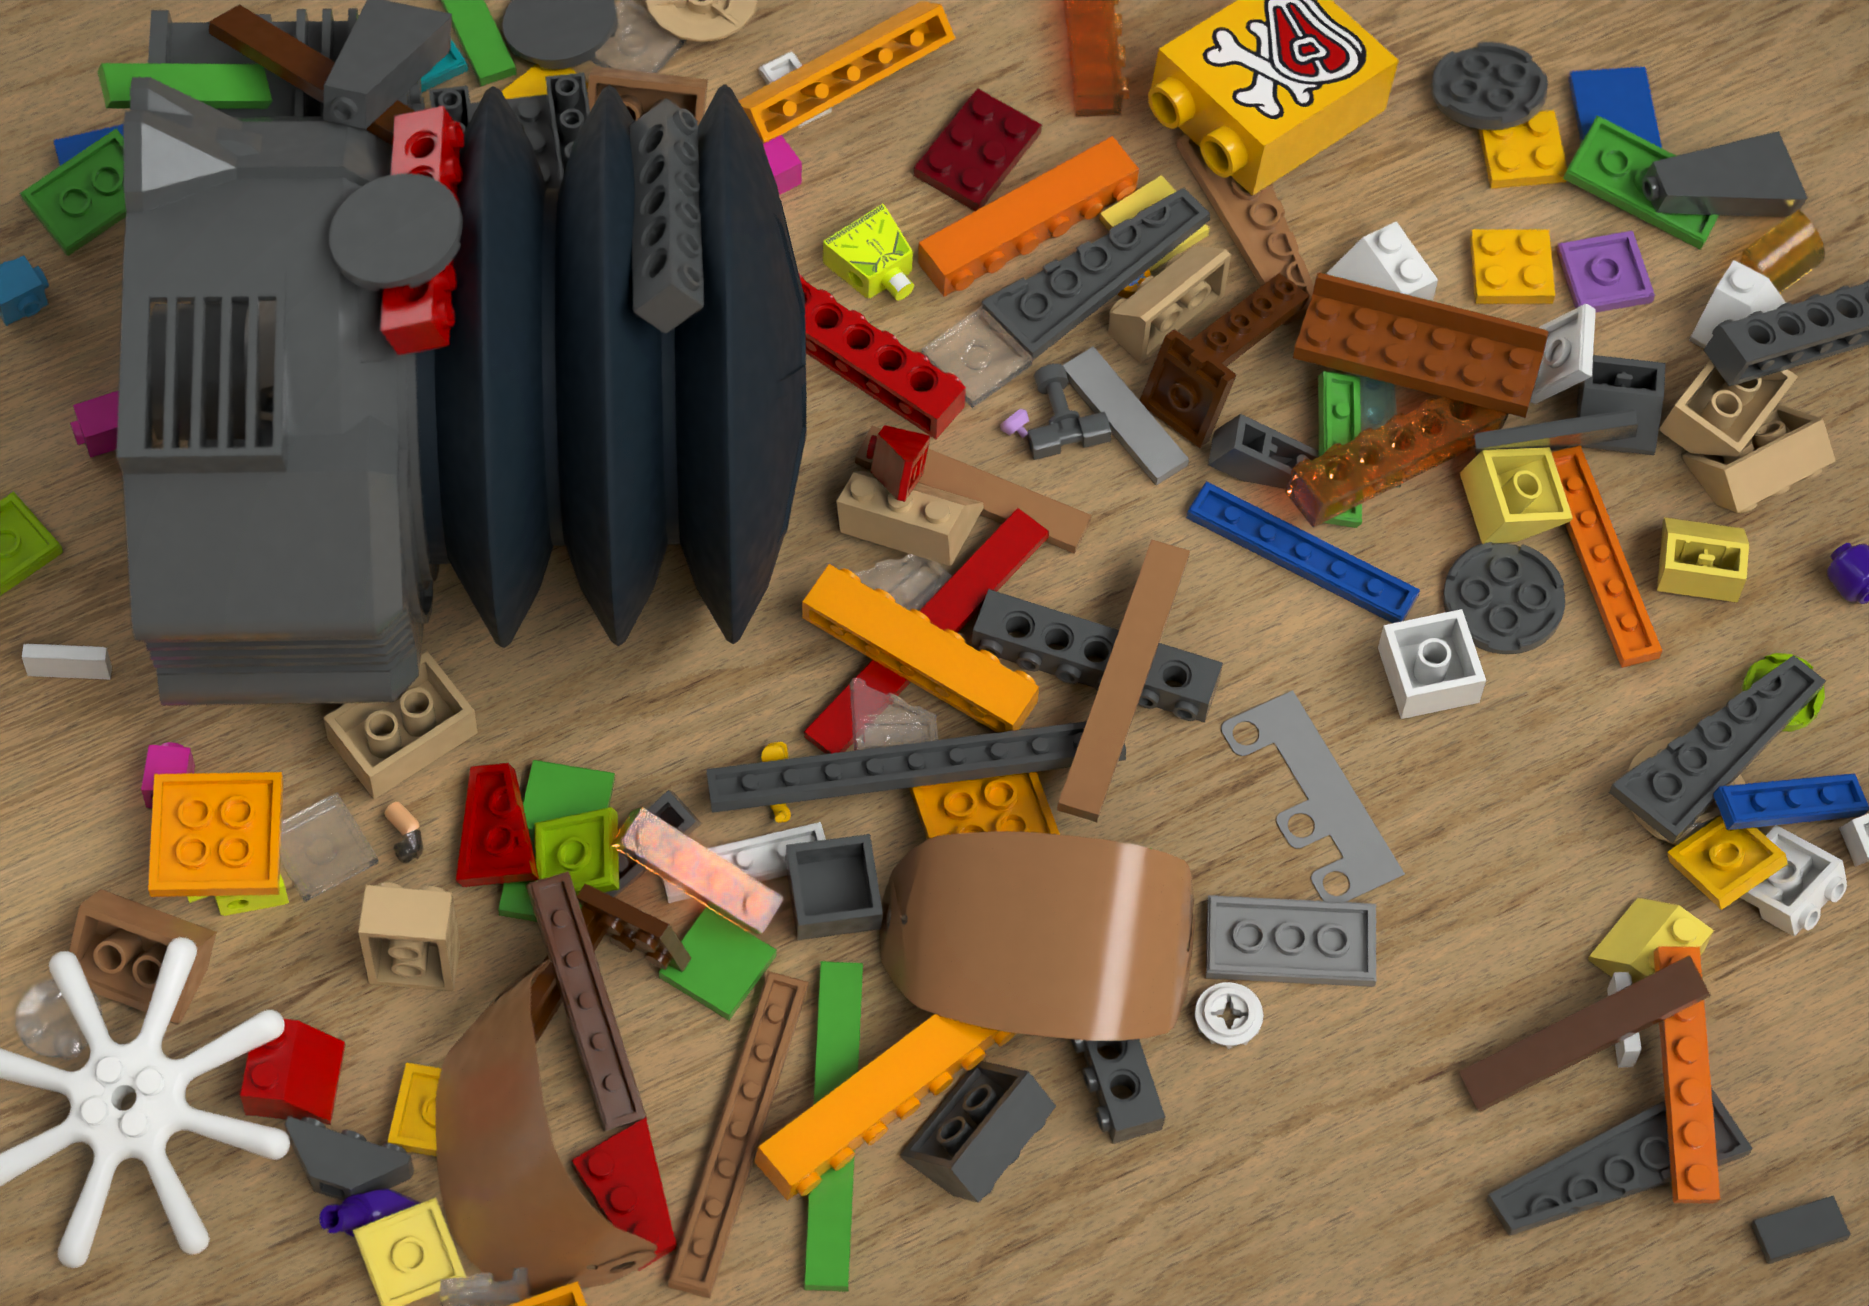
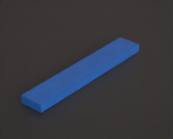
(1303, 553)

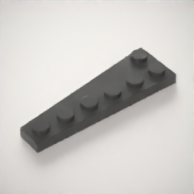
(1069, 291)
(1681, 779)
(1605, 1170)

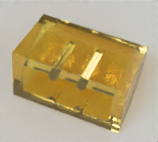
(1786, 251)

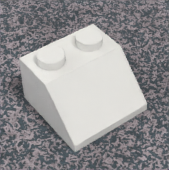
(1388, 262)

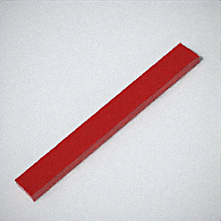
(948, 609)

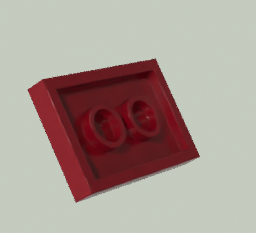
(977, 150)

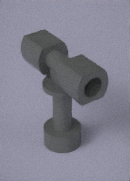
(1065, 425)

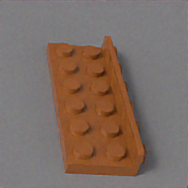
(1421, 344)

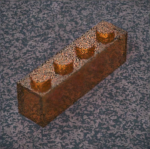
(1096, 57)
(697, 871)

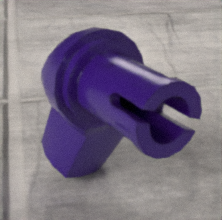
(363, 1209)

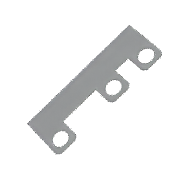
(1331, 797)

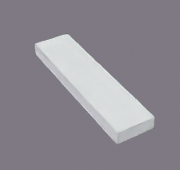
(758, 856)

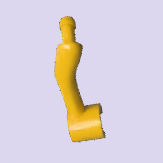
(773, 752)

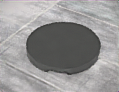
(559, 31)
(1489, 86)
(396, 232)
(1507, 596)

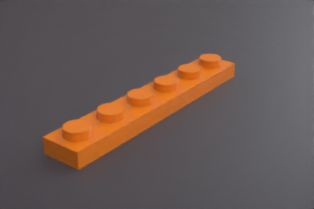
(1605, 563)
(1688, 1094)

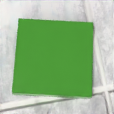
(722, 964)

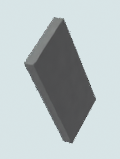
(1562, 432)

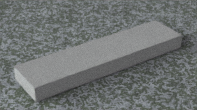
(1126, 415)

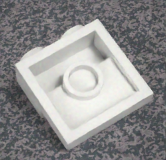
(1801, 888)

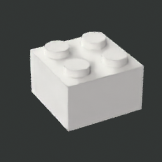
(1431, 664)

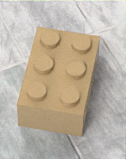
(401, 737)
(409, 937)

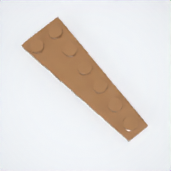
(1253, 223)

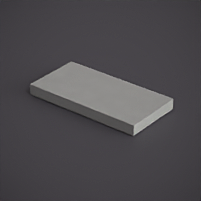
(1291, 941)

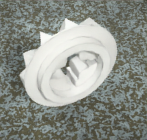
(1243, 1004)

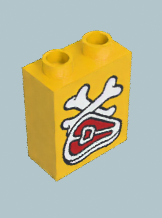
(1270, 85)

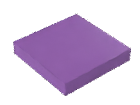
(1605, 272)

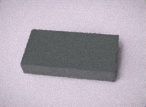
(1800, 1229)

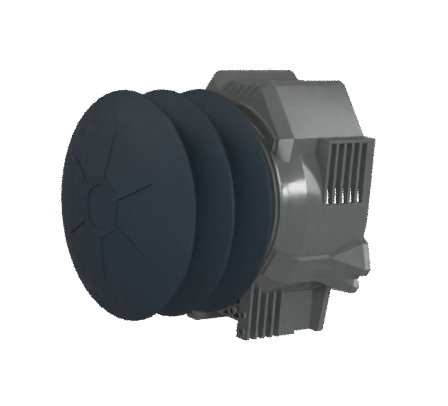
(339, 476)

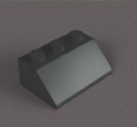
(979, 1130)

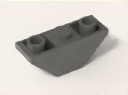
(345, 1161)

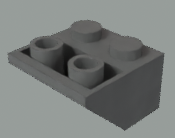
(1621, 386)

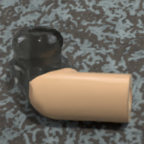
(409, 827)

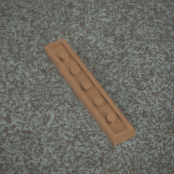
(998, 495)

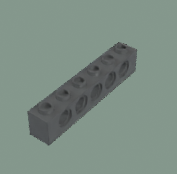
(666, 216)
(1791, 335)
(1083, 639)
(1122, 1117)

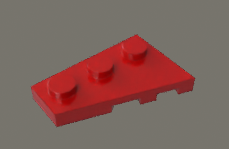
(494, 830)
(628, 1186)

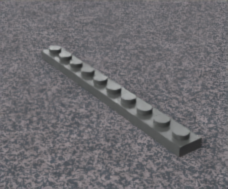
(894, 767)

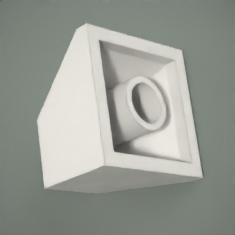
(1735, 298)

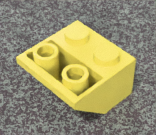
(1702, 560)

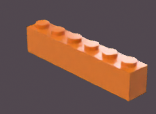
(1028, 216)

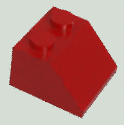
(294, 1075)

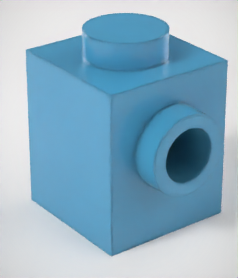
(21, 290)

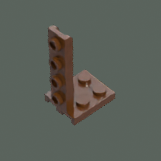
(1192, 375)
(628, 931)

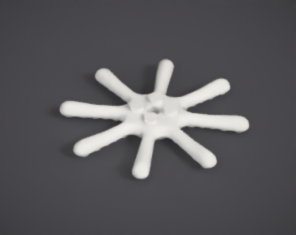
(160, 1104)

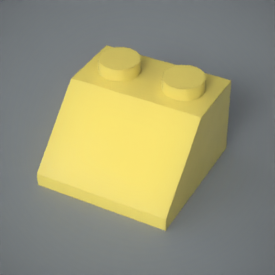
(1515, 494)
(1643, 929)

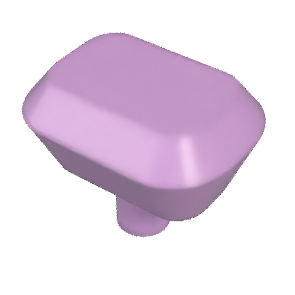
(1015, 423)

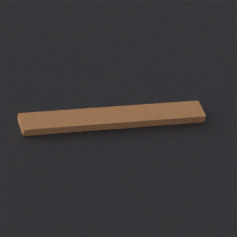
(1123, 681)
(738, 1135)

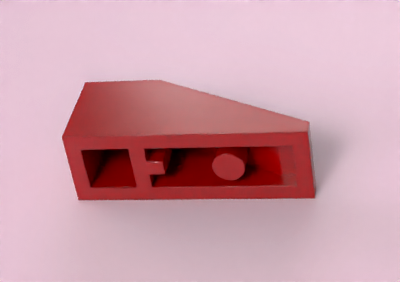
(898, 459)

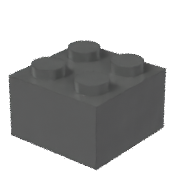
(833, 887)

